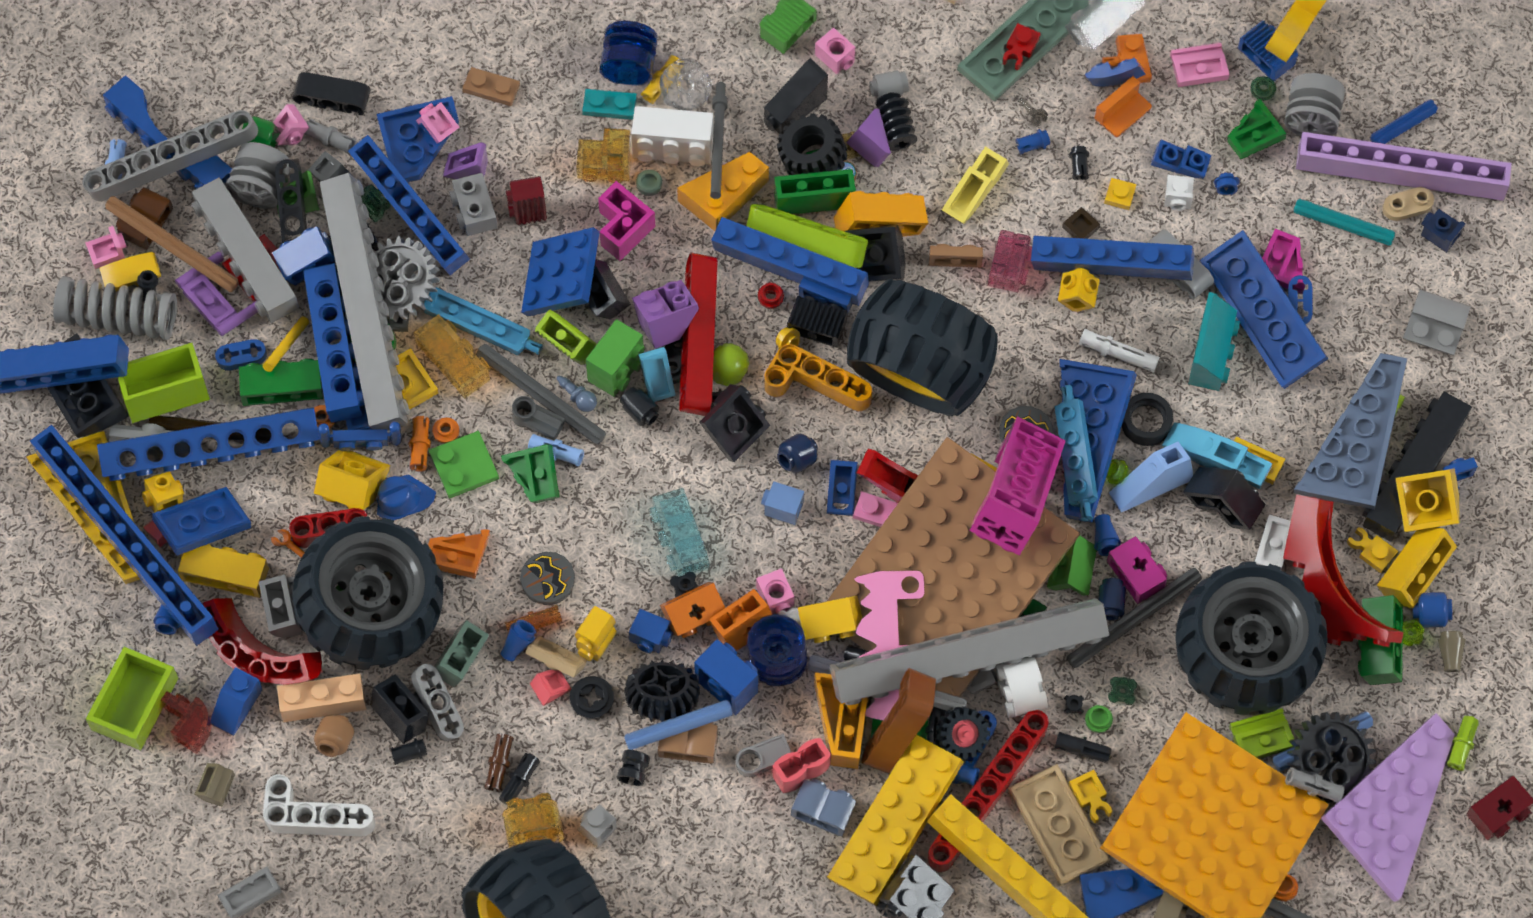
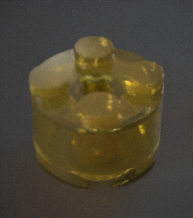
(532, 820)

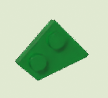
(1255, 132)
(535, 471)

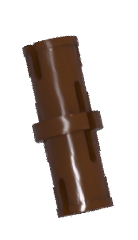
(499, 762)

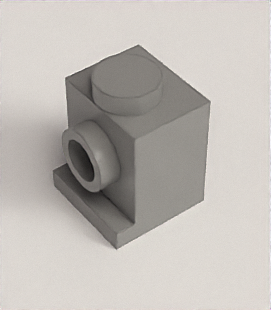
(597, 825)

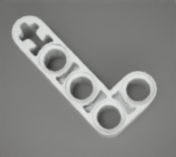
(319, 811)

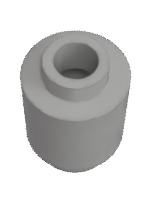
(889, 82)

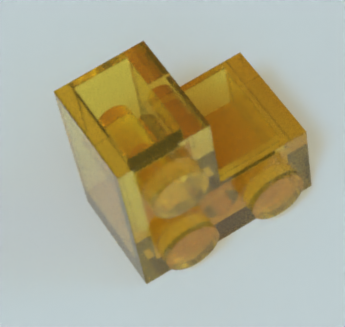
(605, 158)

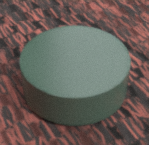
(649, 182)

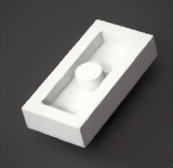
(1273, 542)

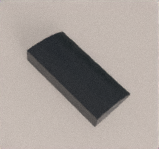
(88, 405)

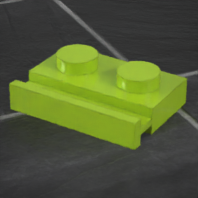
(1263, 734)

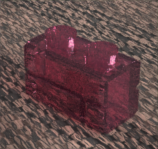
(1009, 261)

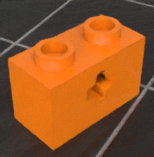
(678, 609)
(737, 619)

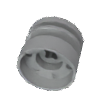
(1314, 104)
(254, 177)

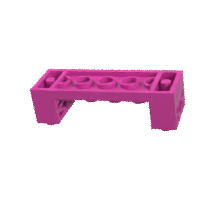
(1019, 486)

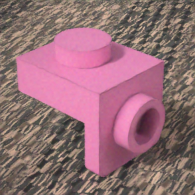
(291, 126)
(106, 248)

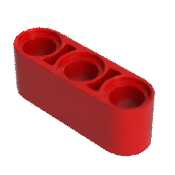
(318, 522)

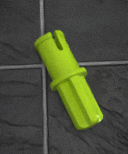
(1463, 743)

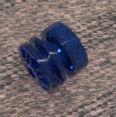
(628, 53)
(773, 636)

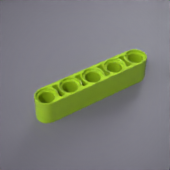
(809, 234)

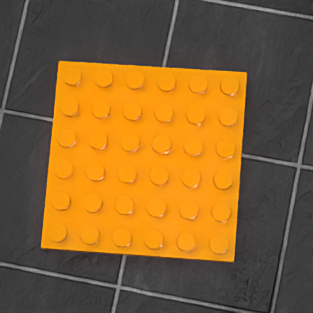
(1213, 824)

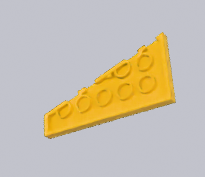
(87, 451)

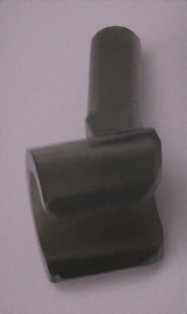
(1034, 112)

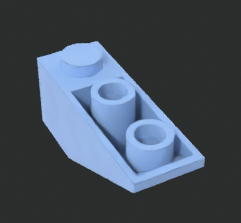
(1153, 477)

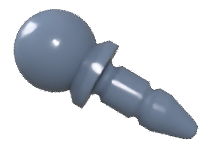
(585, 400)

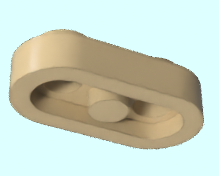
(1409, 203)

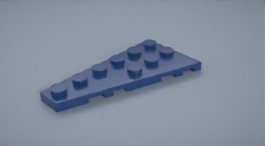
(1105, 402)

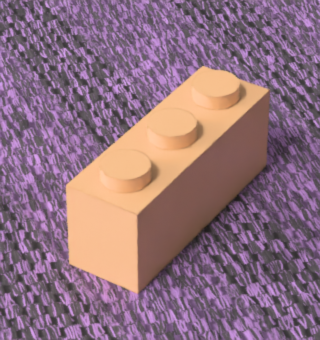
(321, 697)

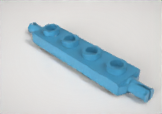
(481, 323)
(1076, 453)

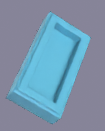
(657, 374)

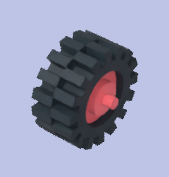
(963, 732)

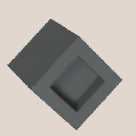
(327, 167)

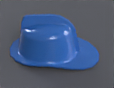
(403, 497)

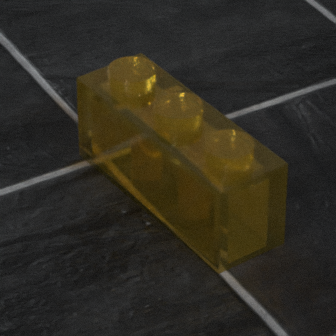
(452, 355)

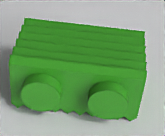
(787, 23)

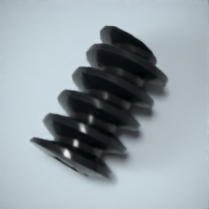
(896, 121)

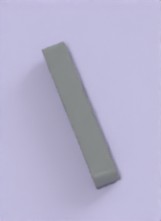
(183, 155)

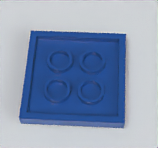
(560, 272)

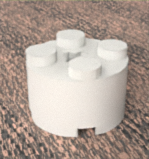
(1021, 687)

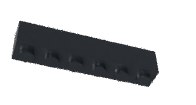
(1419, 457)

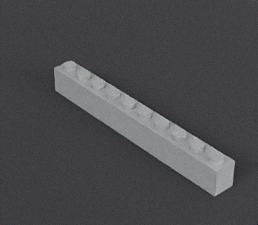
(364, 302)
(971, 650)

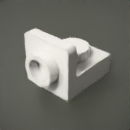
(1179, 192)

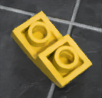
(127, 270)

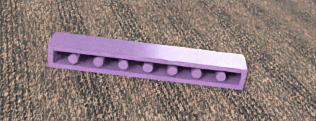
(1403, 166)

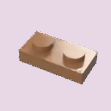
(491, 86)
(956, 256)

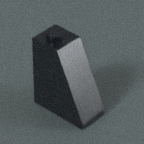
(797, 97)

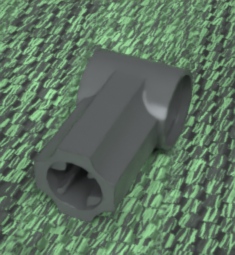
(538, 419)

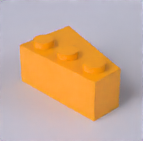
(739, 183)
(882, 209)
(840, 723)

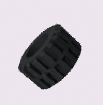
(810, 132)

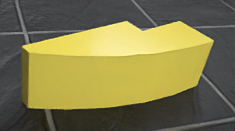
(975, 185)

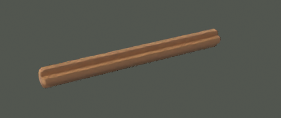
(172, 244)

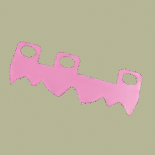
(882, 622)

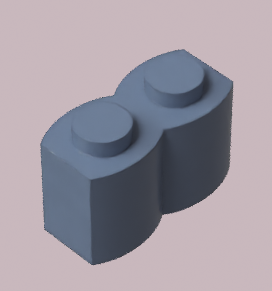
(823, 807)

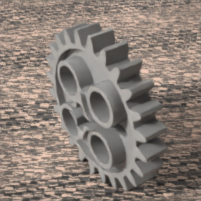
(415, 289)

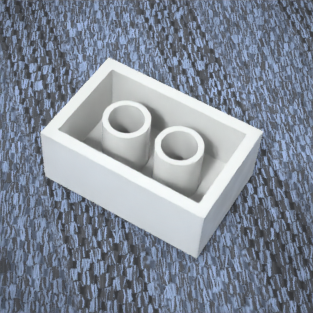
(672, 136)

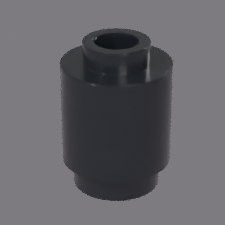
(639, 406)

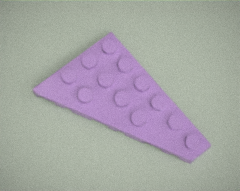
(1389, 807)

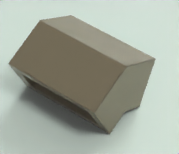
(215, 784)

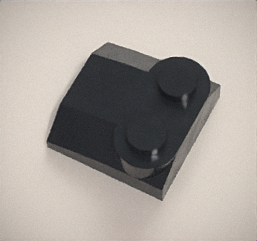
(884, 252)

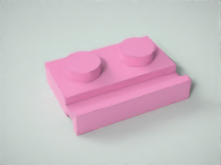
(1199, 65)

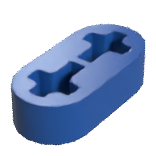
(1307, 296)
(241, 354)

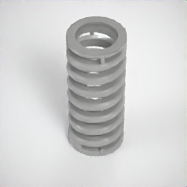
(166, 312)

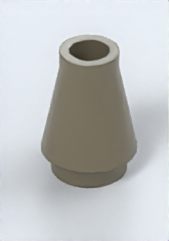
(1451, 648)

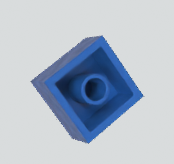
(726, 675)

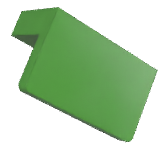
(1075, 568)

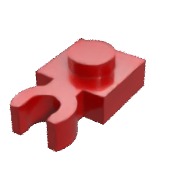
(1021, 42)

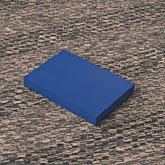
(201, 520)

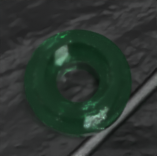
(1263, 94)

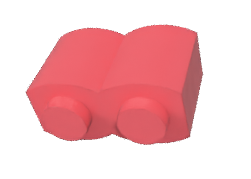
(807, 763)

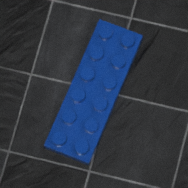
(1264, 309)

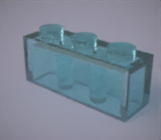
(679, 532)

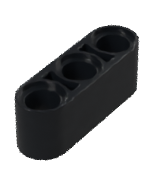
(331, 92)

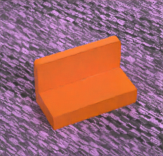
(1122, 108)

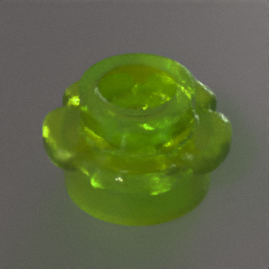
(1117, 471)
(1417, 629)

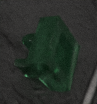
(375, 202)

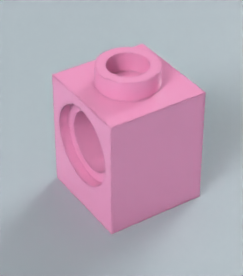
(833, 42)
(775, 582)

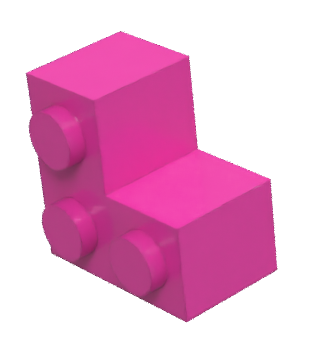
(628, 220)

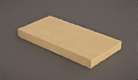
(1058, 825)

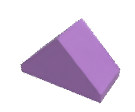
(871, 139)
(467, 162)

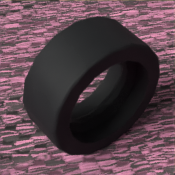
(1148, 438)

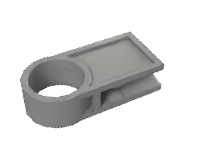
(768, 753)

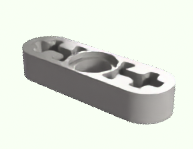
(441, 691)

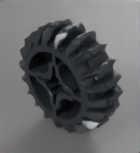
(662, 690)

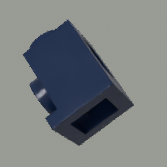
(1445, 234)

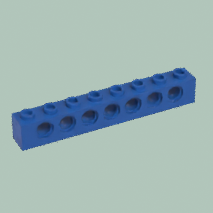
(110, 452)

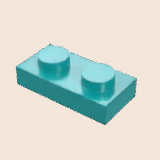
(609, 104)

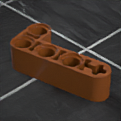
(902, 721)

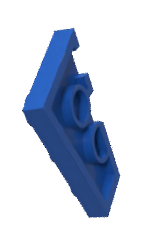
(1116, 892)

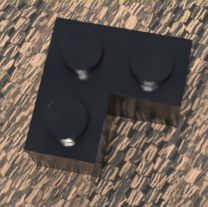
(1227, 494)

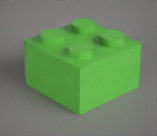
(615, 358)

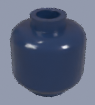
(797, 453)

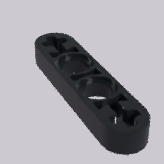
(285, 209)

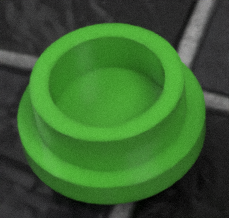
(1098, 719)

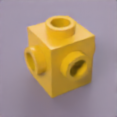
(1078, 290)
(162, 492)

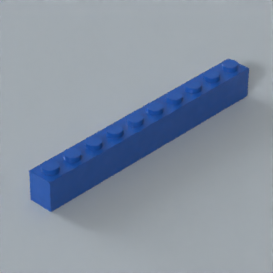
(124, 535)

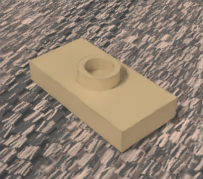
(556, 657)

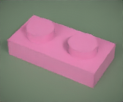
(873, 509)

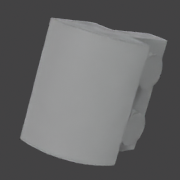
(1436, 322)
(279, 606)

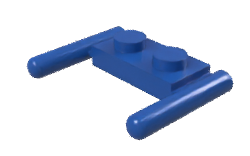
(349, 439)

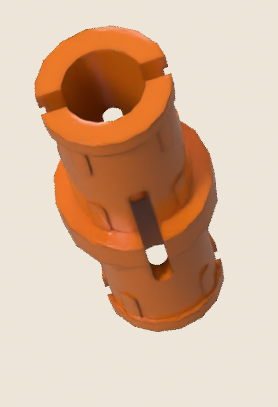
(419, 443)

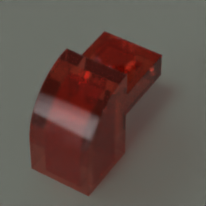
(194, 721)

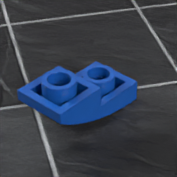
(1105, 75)
(1185, 161)

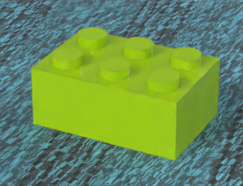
(163, 383)
(131, 698)

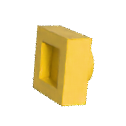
(1120, 194)

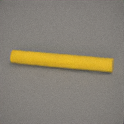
(285, 344)

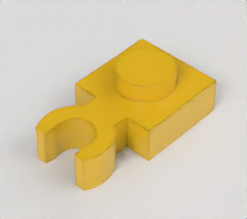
(1374, 552)
(1089, 792)

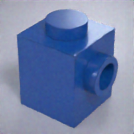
(650, 632)

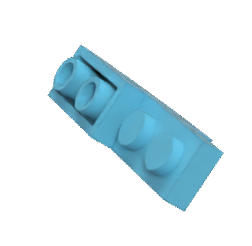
(1220, 452)

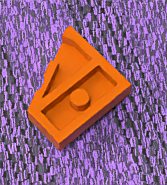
(460, 553)

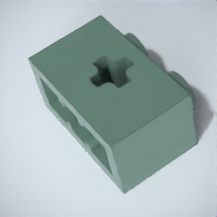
(460, 653)

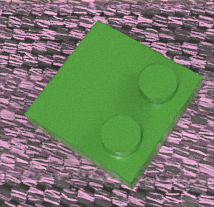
(463, 464)

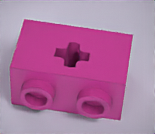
(1138, 583)

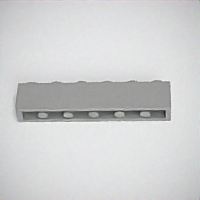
(245, 251)

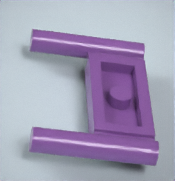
(211, 302)

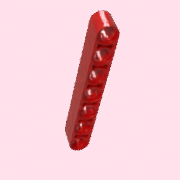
(698, 338)
(996, 780)

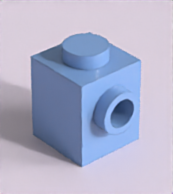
(783, 502)

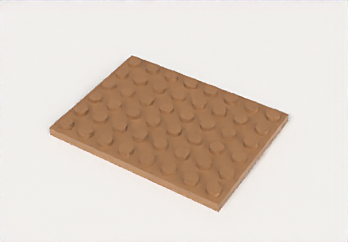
(965, 577)

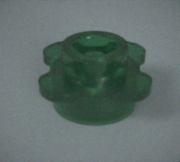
(1128, 685)

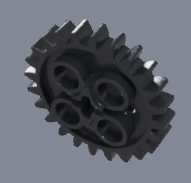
(1313, 741)

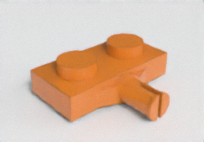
(1128, 48)

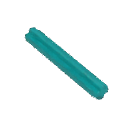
(1344, 222)

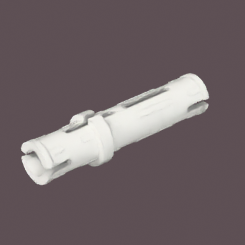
(1118, 350)

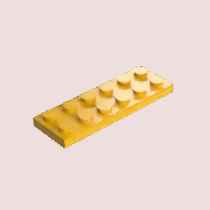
(895, 820)

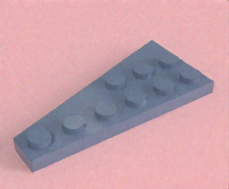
(1356, 449)

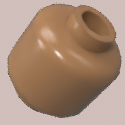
(333, 735)

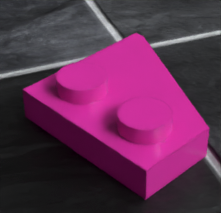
(1285, 259)

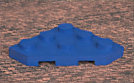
(409, 143)

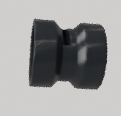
(633, 766)

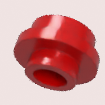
(767, 289)

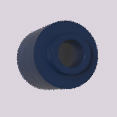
(1113, 596)

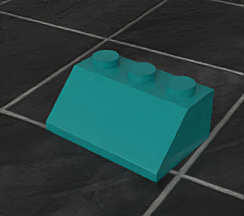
(1214, 344)

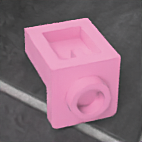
(437, 121)

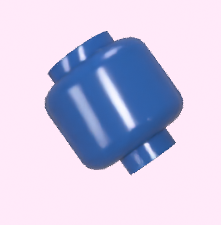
(1433, 609)

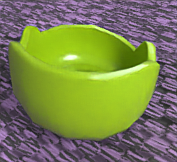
(729, 364)

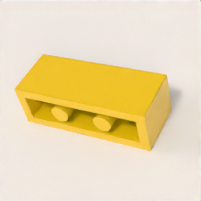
(1417, 565)
(224, 569)

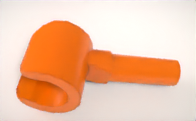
(287, 542)

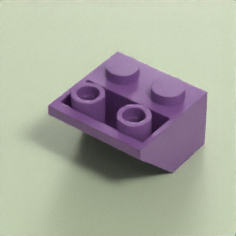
(665, 312)

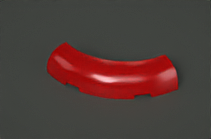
(243, 650)

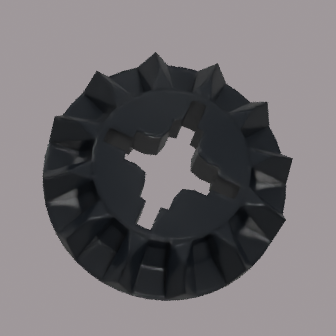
(584, 688)

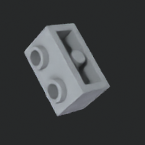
(474, 204)

